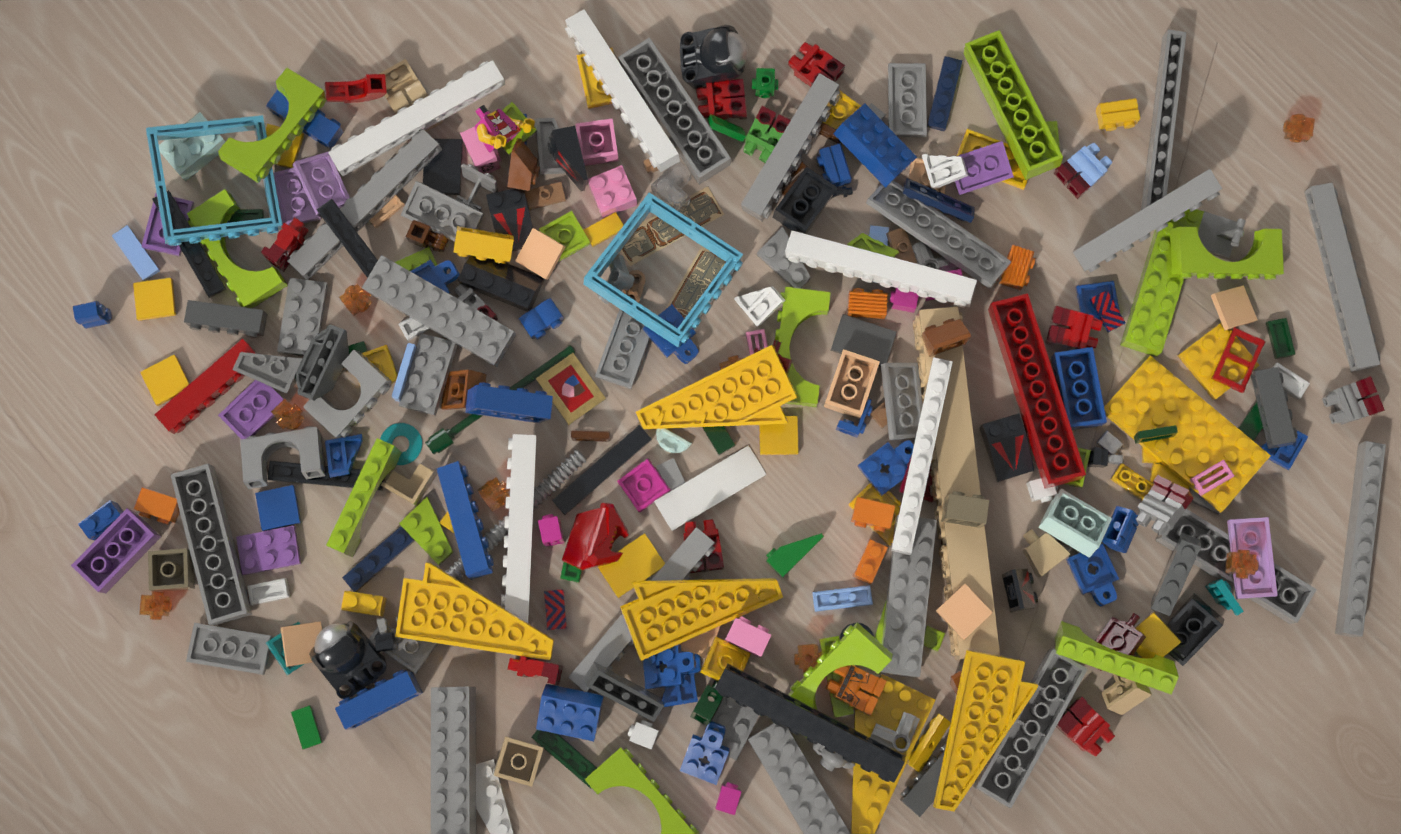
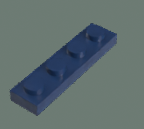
(944, 93)
(938, 200)
(378, 559)

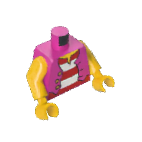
(497, 128)

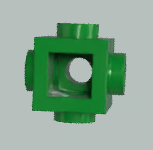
(765, 82)

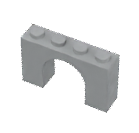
(372, 384)
(257, 450)

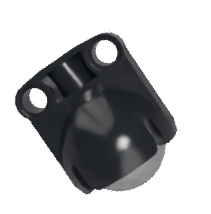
(713, 56)
(346, 658)

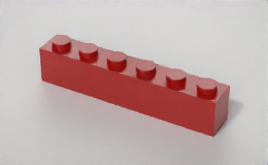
(203, 390)

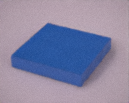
(1088, 291)
(278, 508)

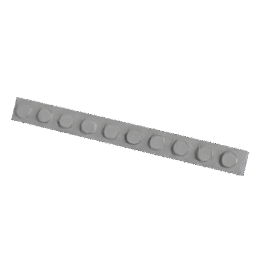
(1164, 117)
(367, 202)
(1342, 277)
(1360, 539)
(618, 637)

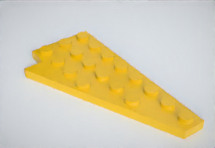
(735, 396)
(683, 609)
(456, 615)
(983, 713)
(870, 792)

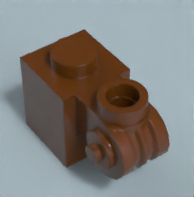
(423, 236)

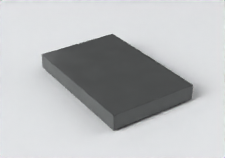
(863, 339)

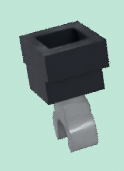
(1100, 458)
(385, 640)

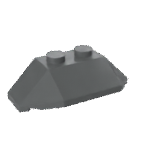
(322, 363)

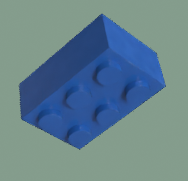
(569, 712)

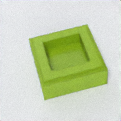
(933, 638)

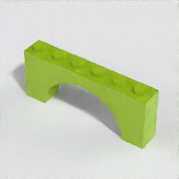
(258, 157)
(1192, 258)
(250, 286)
(797, 308)
(347, 530)
(855, 648)
(1153, 672)
(622, 771)

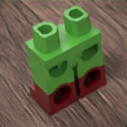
(760, 136)

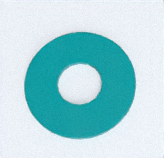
(413, 437)

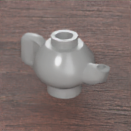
(831, 760)

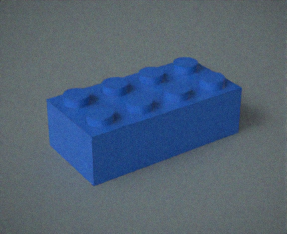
(875, 145)
(1079, 387)
(508, 403)
(377, 701)

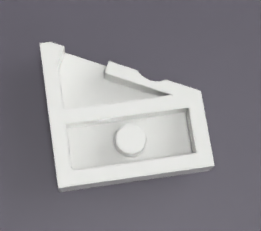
(944, 169)
(760, 304)

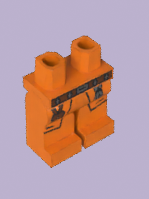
(849, 688)

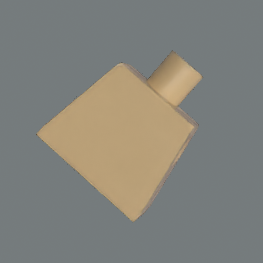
(1043, 552)

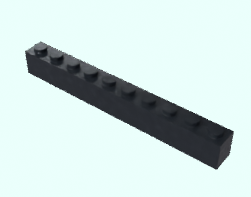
(810, 723)

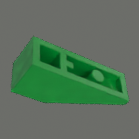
(789, 555)

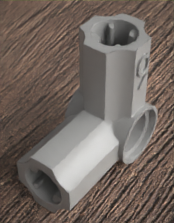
(925, 257)
(619, 276)
(905, 731)

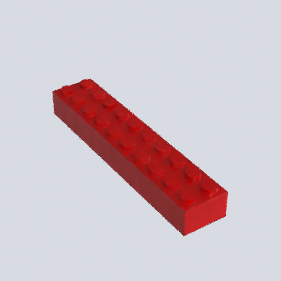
(1036, 391)

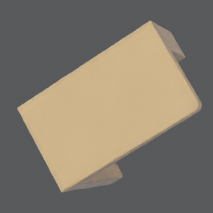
(412, 489)
(1124, 695)

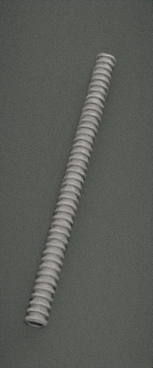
(540, 493)

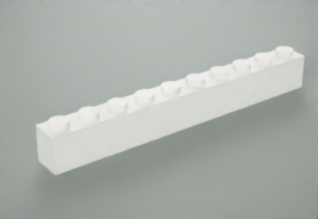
(624, 94)
(417, 117)
(880, 269)
(921, 456)
(519, 525)

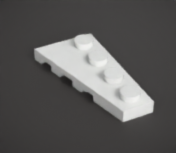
(491, 800)

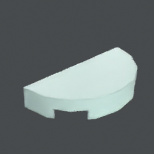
(671, 442)

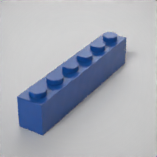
(465, 520)

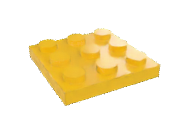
(1205, 354)

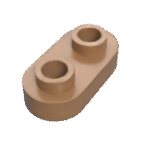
(636, 289)

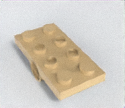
(403, 87)

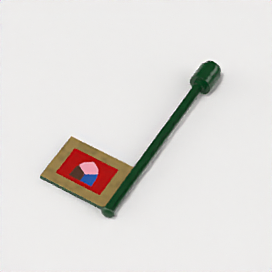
(560, 377)

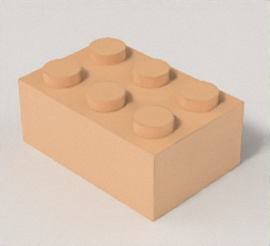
(851, 384)

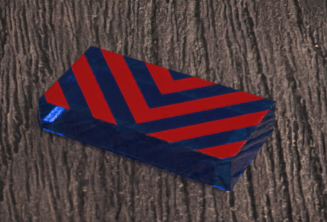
(1107, 311)
(555, 609)

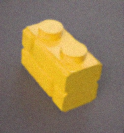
(1118, 114)
(364, 603)

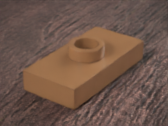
(545, 195)
(900, 241)

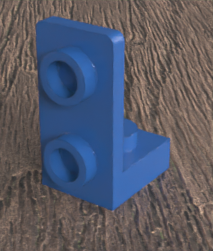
(848, 427)

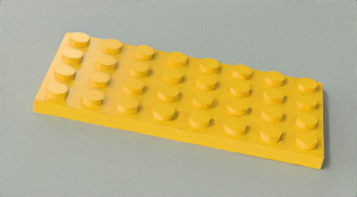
(1204, 436)

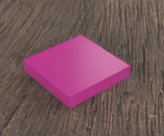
(643, 485)

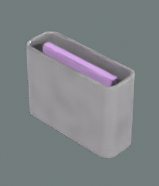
(1110, 443)

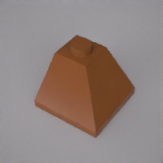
(457, 388)

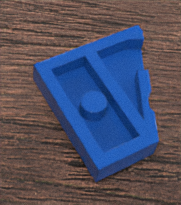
(342, 454)
(1286, 455)
(682, 693)

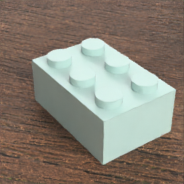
(191, 153)
(1075, 523)

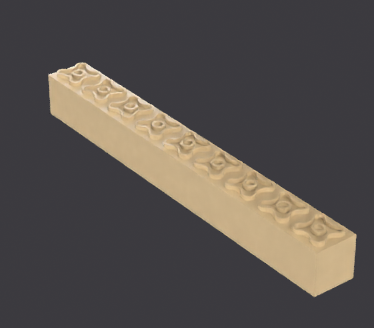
(955, 469)

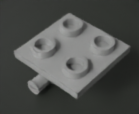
(485, 180)
(1220, 233)

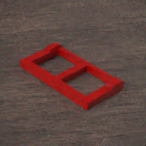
(1250, 365)

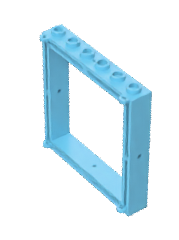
(692, 230)
(210, 232)

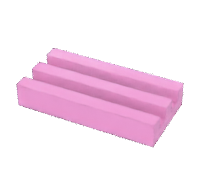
(755, 333)
(1198, 486)

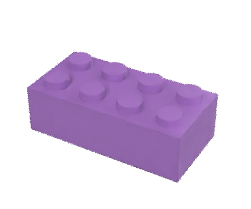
(116, 551)

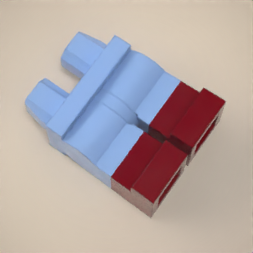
(1087, 165)

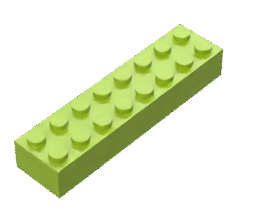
(1012, 105)
(1156, 292)

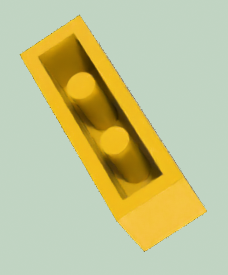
(483, 244)

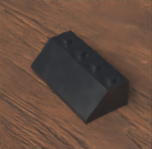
(502, 282)

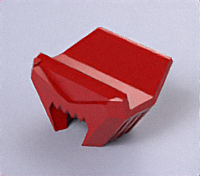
(593, 538)

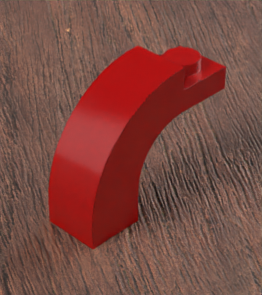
(366, 89)

